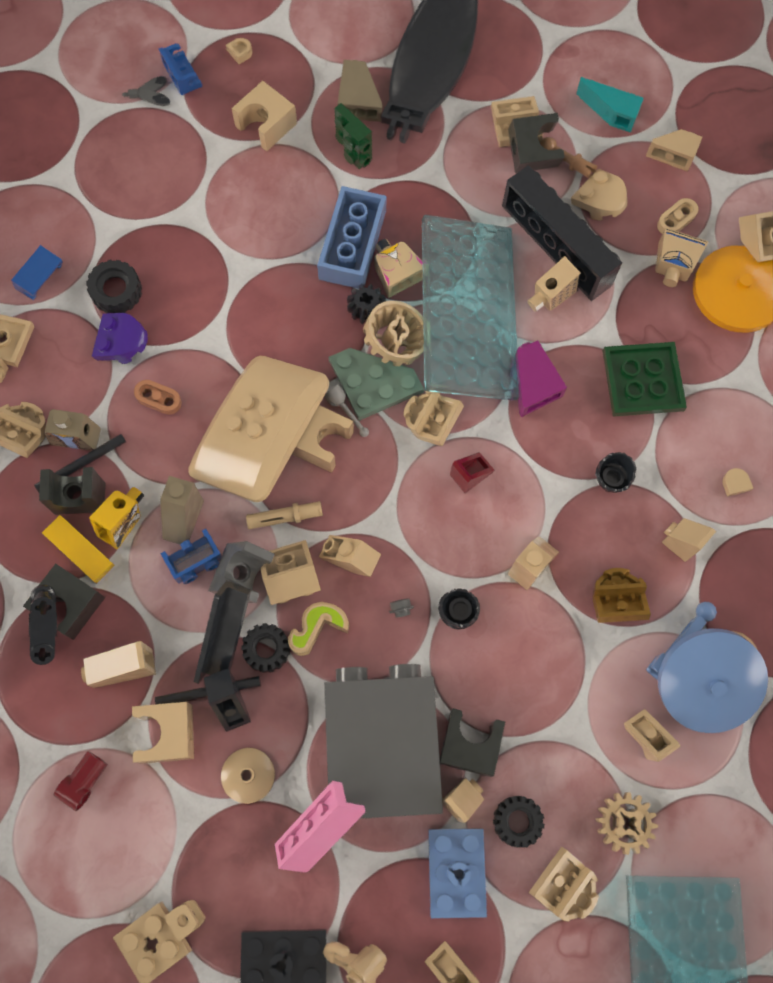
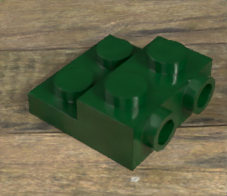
(354, 136)

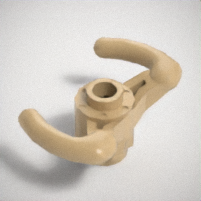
(360, 967)

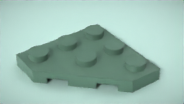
(373, 384)

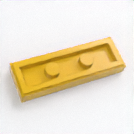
(78, 549)

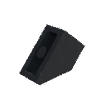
(226, 699)

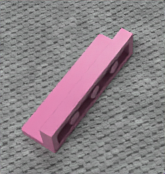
(317, 829)

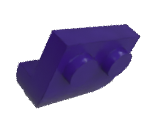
(119, 338)

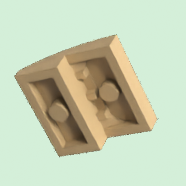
(507, 110)

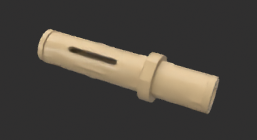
(284, 515)

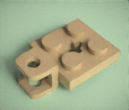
(17, 334)
(168, 929)

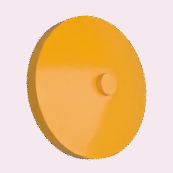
(735, 289)

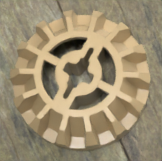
(402, 323)

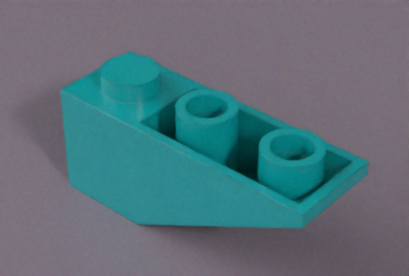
(611, 104)

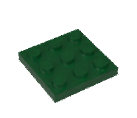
(644, 379)

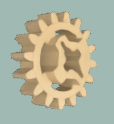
(636, 815)

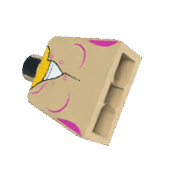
(397, 267)

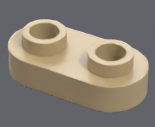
(675, 217)

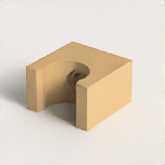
(269, 107)
(322, 424)
(176, 732)

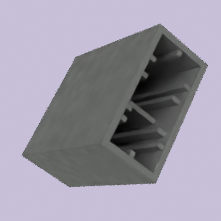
(384, 741)

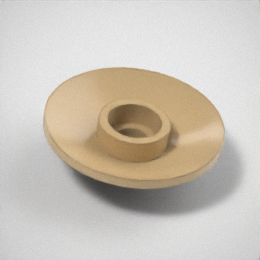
(260, 782)

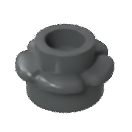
(401, 607)

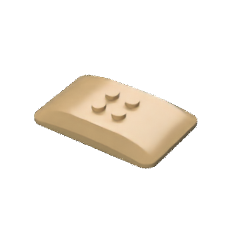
(258, 427)

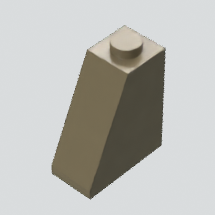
(359, 92)
(179, 509)

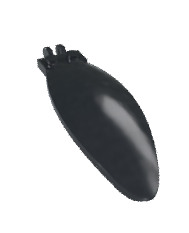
(429, 63)

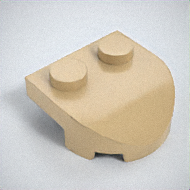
(601, 195)
(432, 416)
(22, 428)
(566, 887)

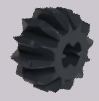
(359, 298)

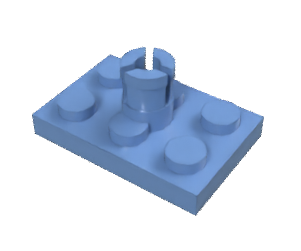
(457, 873)

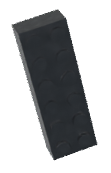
(560, 231)

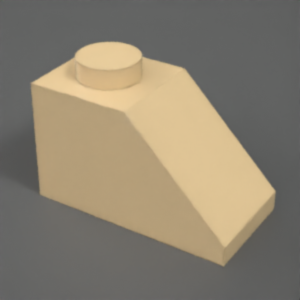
(675, 148)
(687, 538)

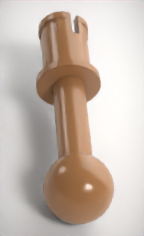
(576, 162)

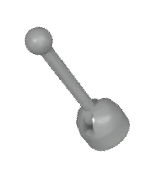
(336, 398)

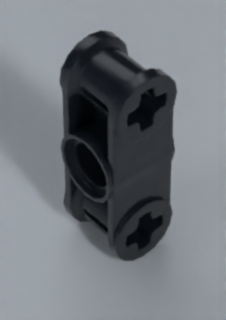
(42, 624)

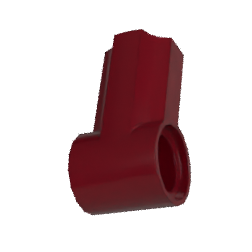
(75, 788)

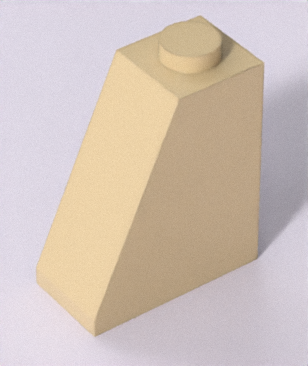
(532, 562)
(119, 665)

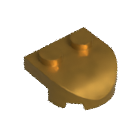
(620, 597)

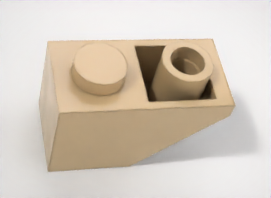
(350, 555)

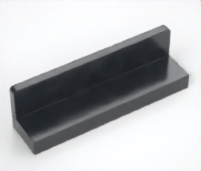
(222, 629)

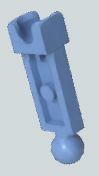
(704, 613)

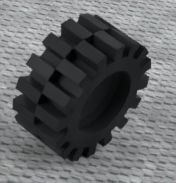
(251, 641)
(534, 815)

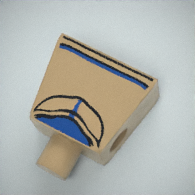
(678, 256)

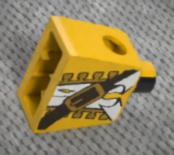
(117, 516)

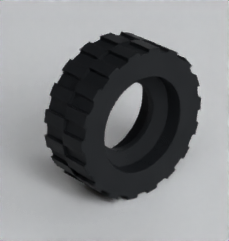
(109, 270)

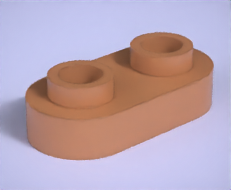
(158, 398)

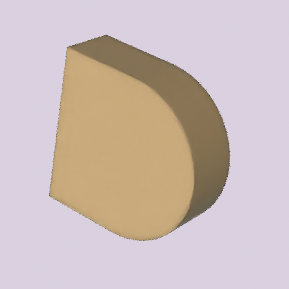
(240, 49)
(736, 482)

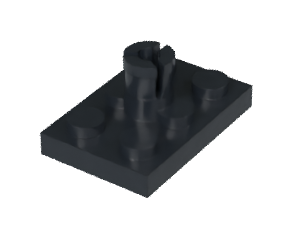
(283, 956)

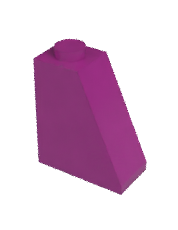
(537, 378)

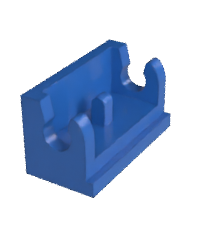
(179, 69)
(36, 272)

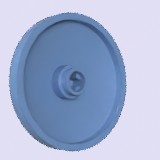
(712, 680)

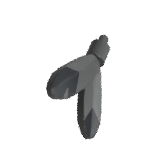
(148, 92)

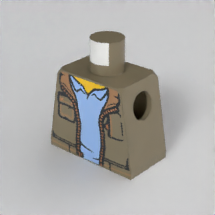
(68, 430)

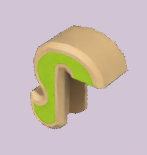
(312, 623)

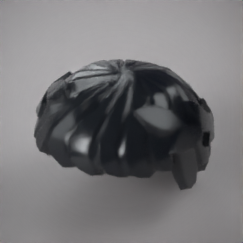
(616, 472)
(459, 608)

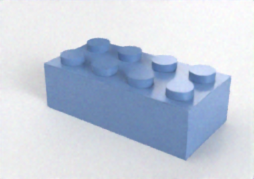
(352, 237)

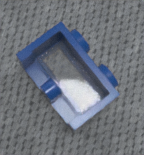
(193, 559)

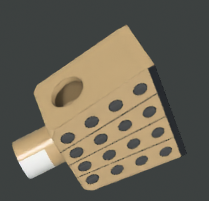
(555, 286)

